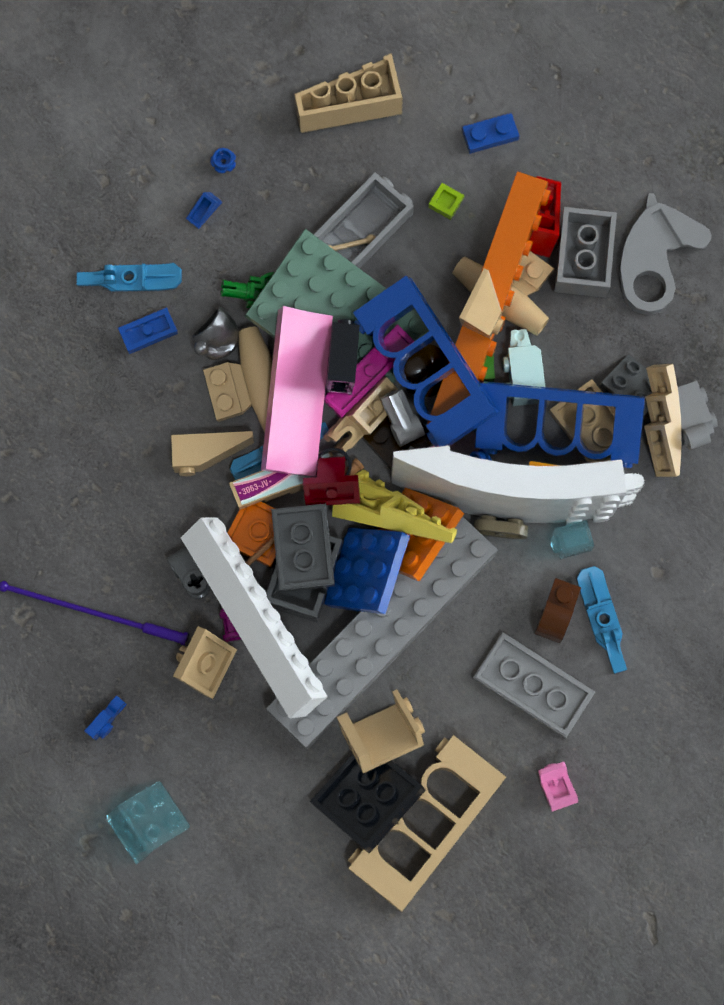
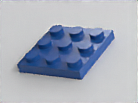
(367, 570)

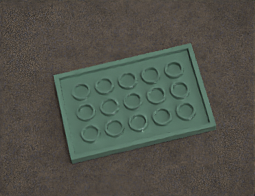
(324, 283)

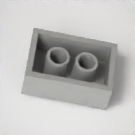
(585, 252)

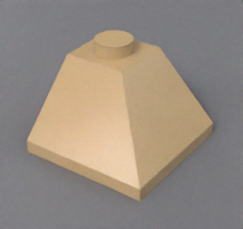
(483, 309)

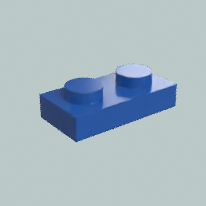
(490, 133)
(148, 330)

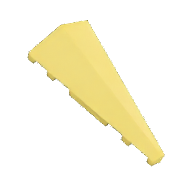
(391, 511)

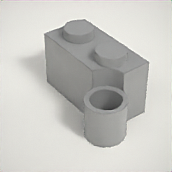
(696, 419)

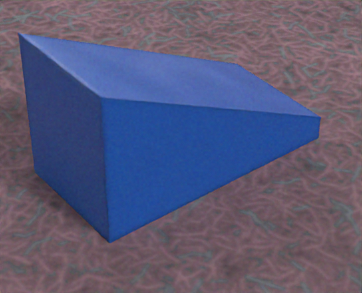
(203, 209)

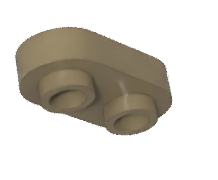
(511, 529)

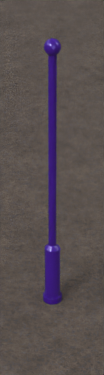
(147, 628)

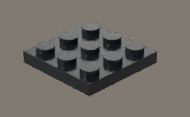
(367, 802)

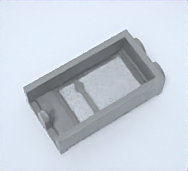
(370, 211)

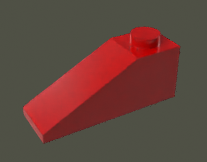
(548, 230)

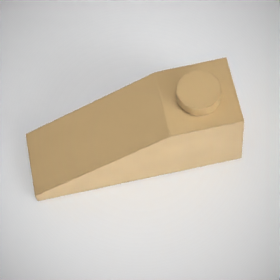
(200, 451)

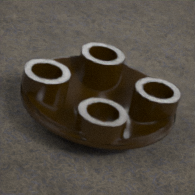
(423, 365)

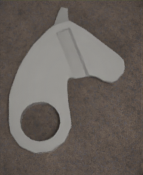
(646, 249)

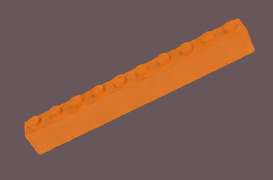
(503, 262)

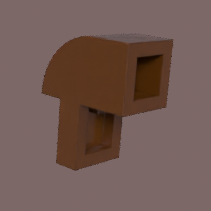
(558, 611)

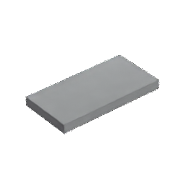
(534, 685)

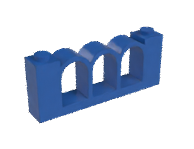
(391, 306)
(627, 424)

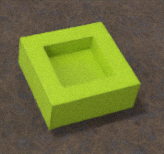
(446, 201)

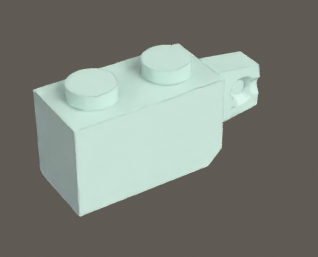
(523, 365)

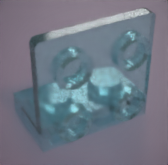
(147, 821)

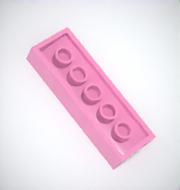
(296, 392)

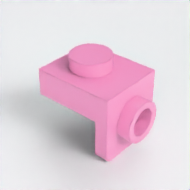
(557, 786)

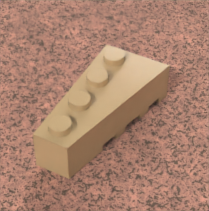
(351, 98)

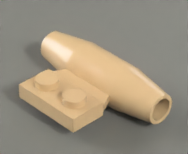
(523, 310)
(242, 385)

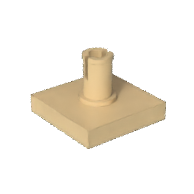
(204, 662)

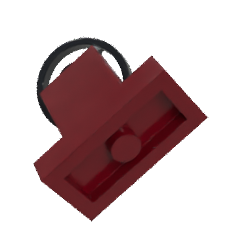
(331, 483)

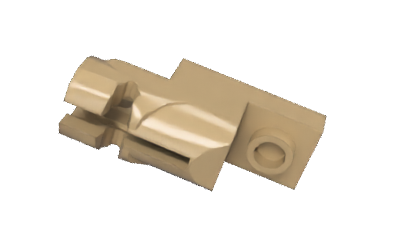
(362, 417)

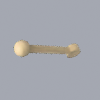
(369, 239)

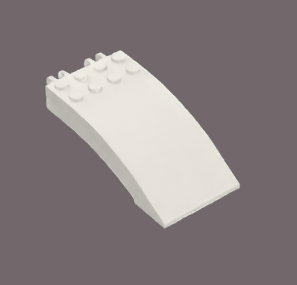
(516, 490)

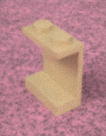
(383, 734)

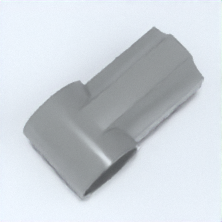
(404, 423)

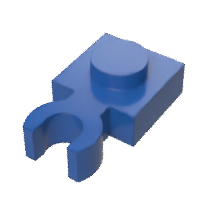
(101, 724)

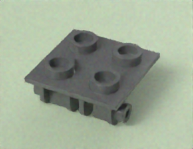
(628, 379)

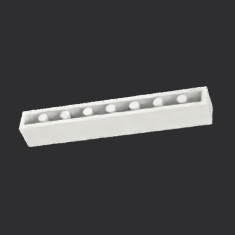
(254, 617)

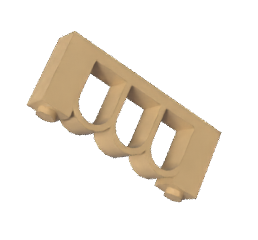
(475, 773)

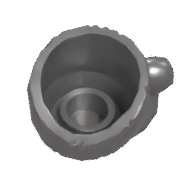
(217, 336)

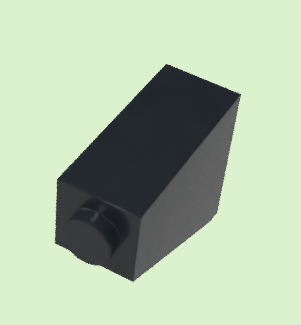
(342, 357)

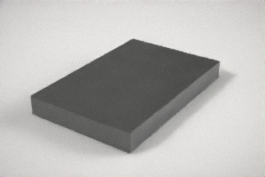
(302, 547)

